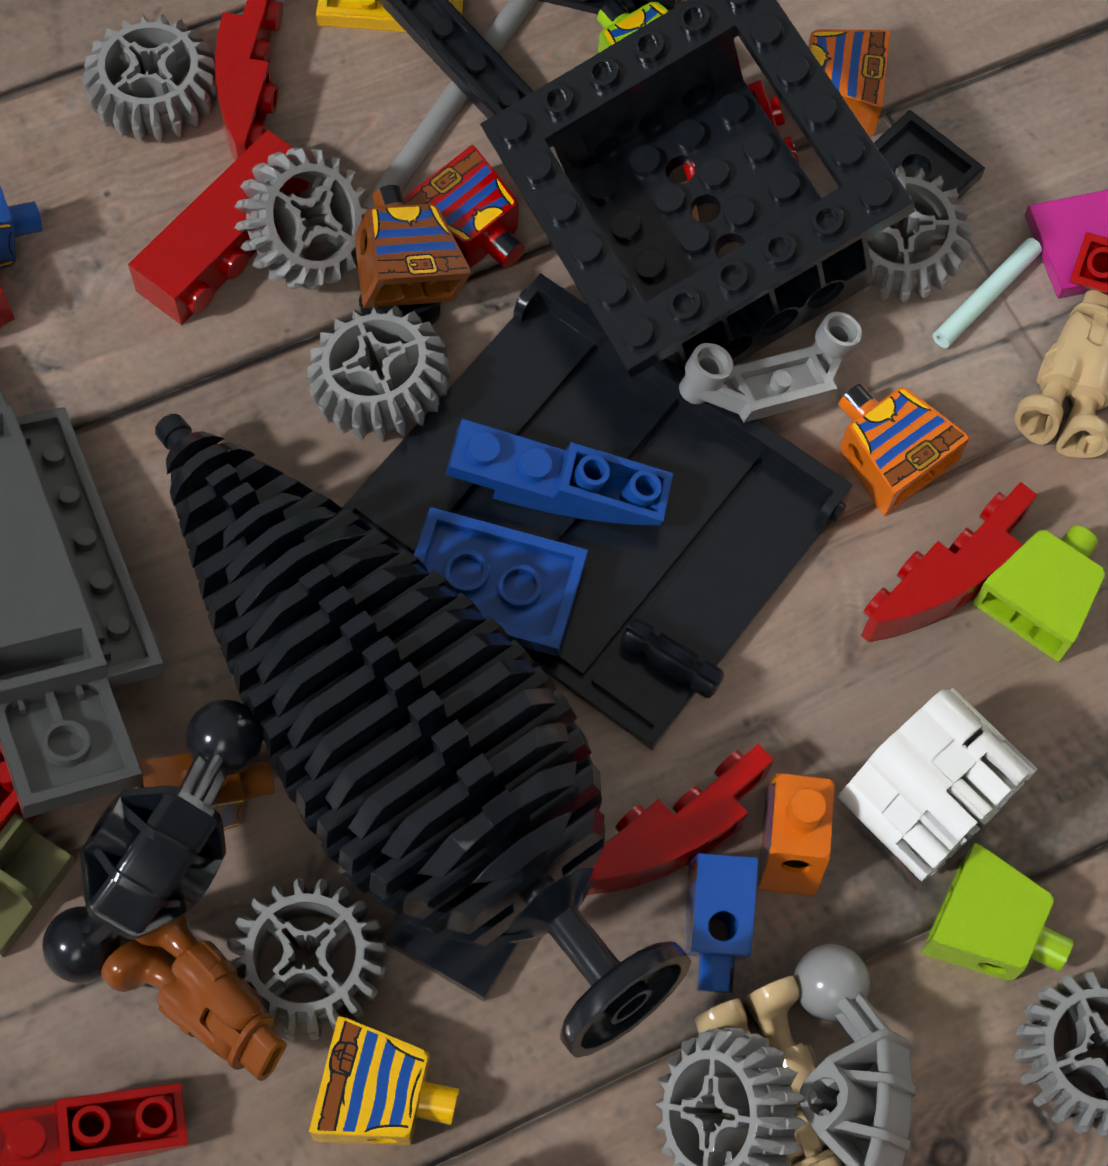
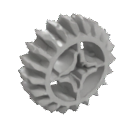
(148, 93)
(325, 190)
(942, 228)
(350, 388)
(325, 938)
(1085, 1031)
(729, 1102)

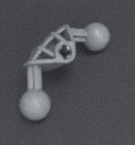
(865, 1091)

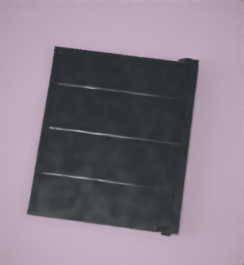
(733, 521)

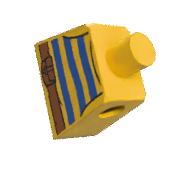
(376, 1089)

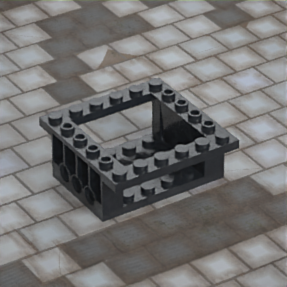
(598, 164)

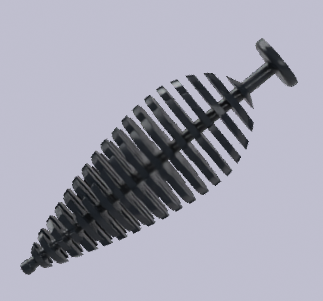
(407, 726)

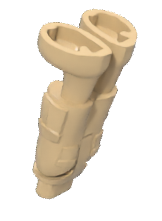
(1076, 370)
(769, 1011)

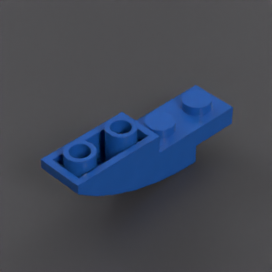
(559, 481)

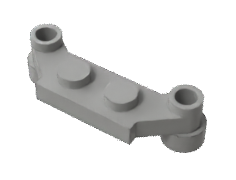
(773, 382)

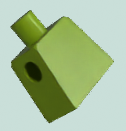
(1045, 589)
(995, 920)

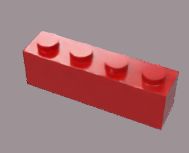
(201, 245)

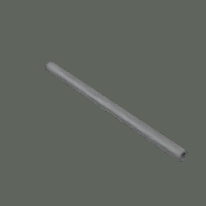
(448, 104)

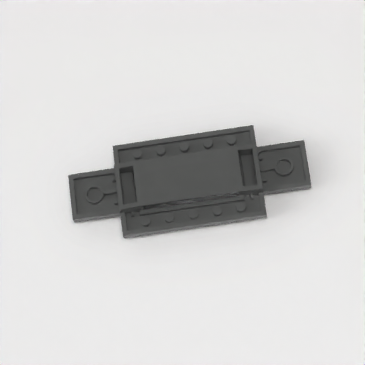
(64, 622)

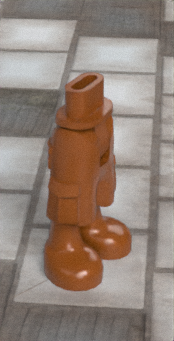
(200, 995)

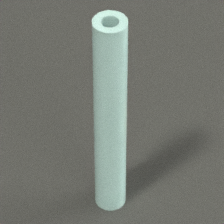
(987, 292)

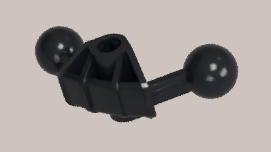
(154, 848)

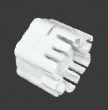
(936, 782)

